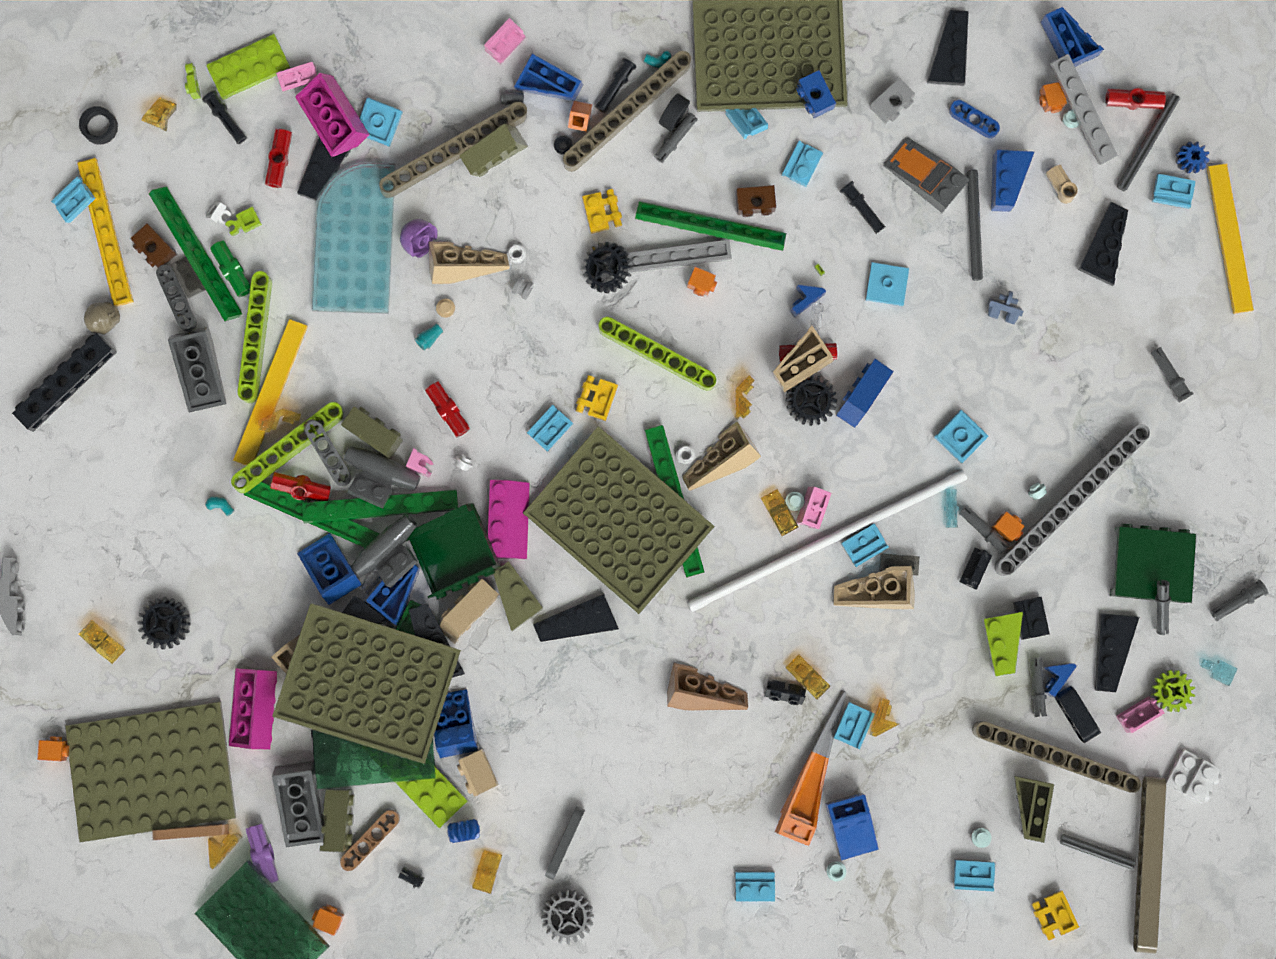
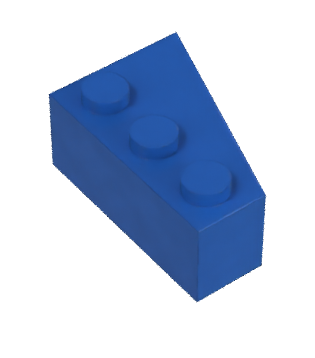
(1069, 37)
(547, 80)
(1008, 175)
(864, 393)
(393, 600)

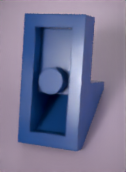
(810, 296)
(1061, 674)

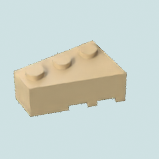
(803, 361)
(467, 610)

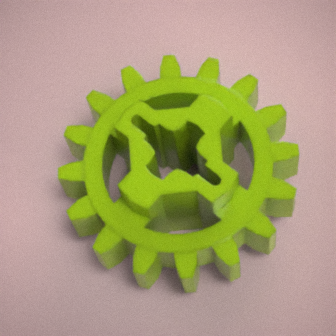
(1178, 684)

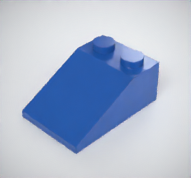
(329, 569)

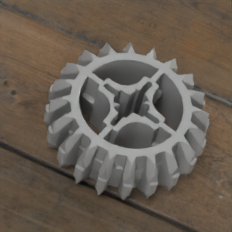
(559, 911)

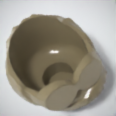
(101, 317)

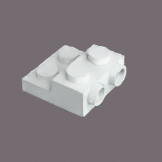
(1193, 776)

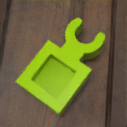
(192, 84)
(246, 220)

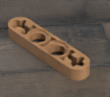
(191, 831)
(370, 840)

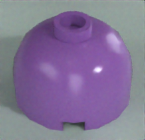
(416, 237)

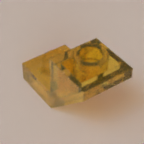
(742, 405)
(271, 421)
(779, 512)
(101, 641)
(807, 676)

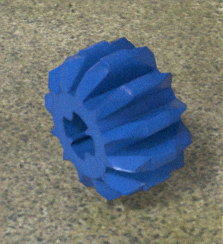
(1200, 160)
(463, 831)

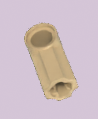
(1062, 182)

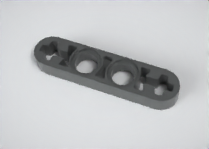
(173, 299)
(326, 453)
(564, 843)

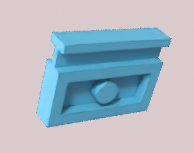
(747, 121)
(802, 163)
(1173, 191)
(73, 200)
(550, 428)
(865, 545)
(854, 725)
(974, 875)
(755, 886)

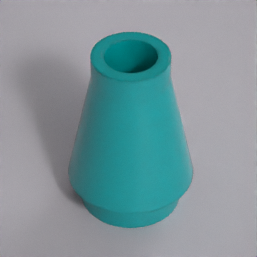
(427, 337)

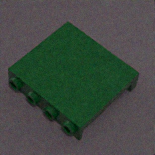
(453, 550)
(1154, 556)

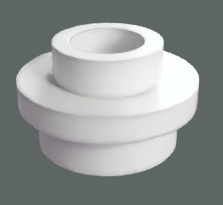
(516, 247)
(683, 448)
(463, 462)

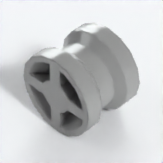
(522, 288)

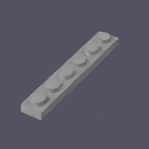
(1083, 109)
(680, 256)

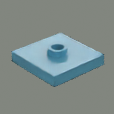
(380, 121)
(887, 284)
(961, 436)

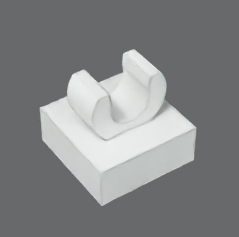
(216, 212)

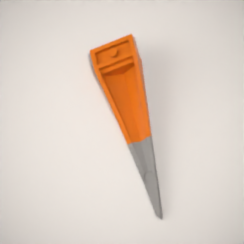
(803, 803)

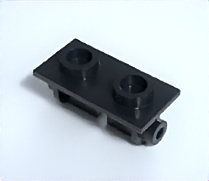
(975, 568)
(794, 695)

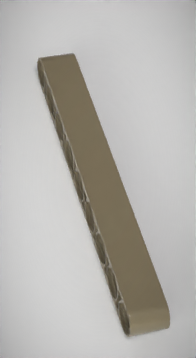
(630, 102)
(443, 151)
(1065, 757)
(1149, 865)

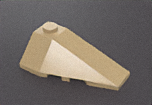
(455, 264)

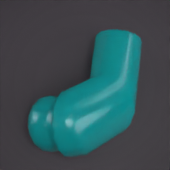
(659, 61)

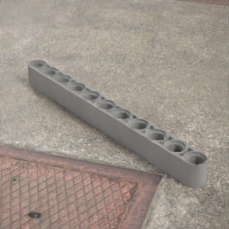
(1080, 495)

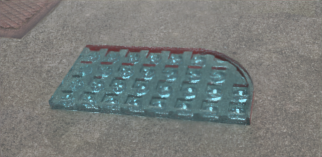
(354, 242)

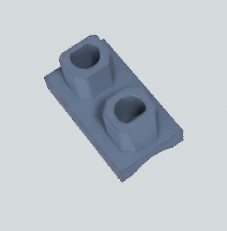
(1012, 311)

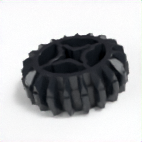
(617, 257)
(815, 407)
(171, 618)

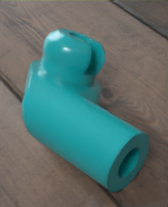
(219, 502)

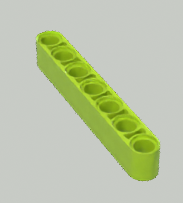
(250, 329)
(663, 361)
(283, 456)

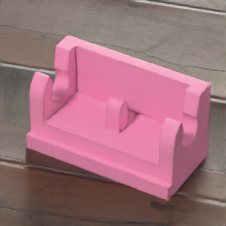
(504, 41)
(297, 76)
(417, 462)
(814, 507)
(1139, 714)

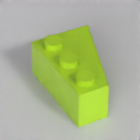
(1003, 640)

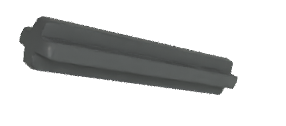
(1097, 851)

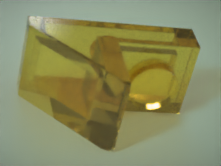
(159, 113)
(880, 724)
(218, 852)
(487, 871)

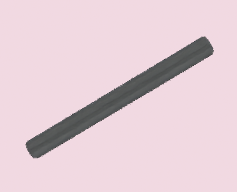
(1148, 142)
(974, 224)

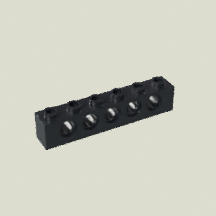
(75, 380)

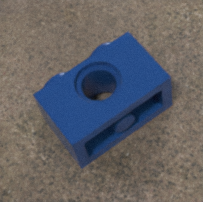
(815, 83)

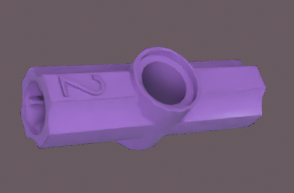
(262, 852)

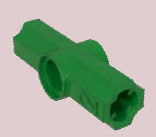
(231, 268)

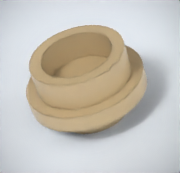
(445, 308)

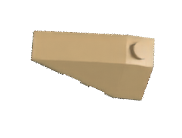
(727, 456)
(882, 590)

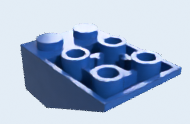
(455, 727)
(852, 826)

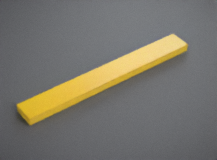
(106, 234)
(1230, 239)
(271, 390)

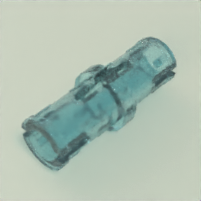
(951, 508)

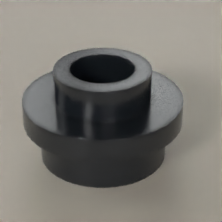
(562, 139)

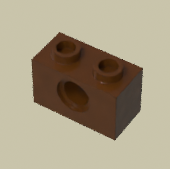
(765, 194)
(147, 236)

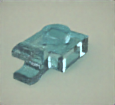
(1220, 671)

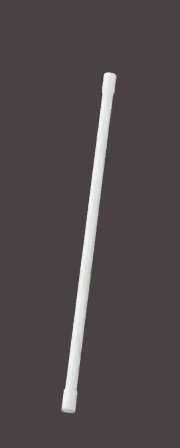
(949, 481)

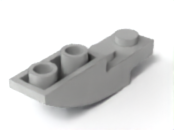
(11, 605)

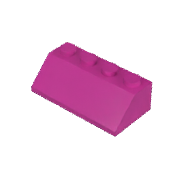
(331, 114)
(506, 519)
(253, 709)

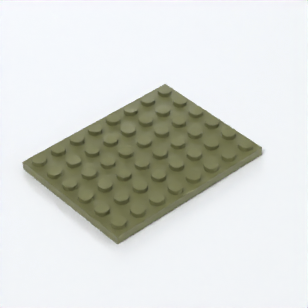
(760, 49)
(618, 520)
(366, 683)
(150, 772)

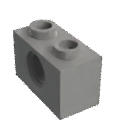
(897, 91)

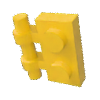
(596, 212)
(602, 399)
(1061, 913)

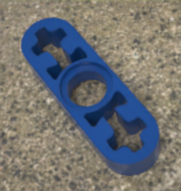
(973, 111)

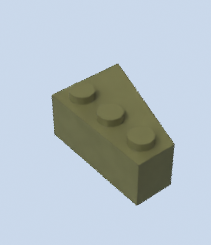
(493, 150)
(372, 431)
(516, 596)
(1034, 807)
(337, 820)

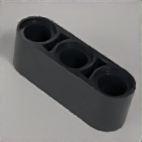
(1077, 714)

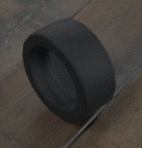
(91, 112)
(674, 112)

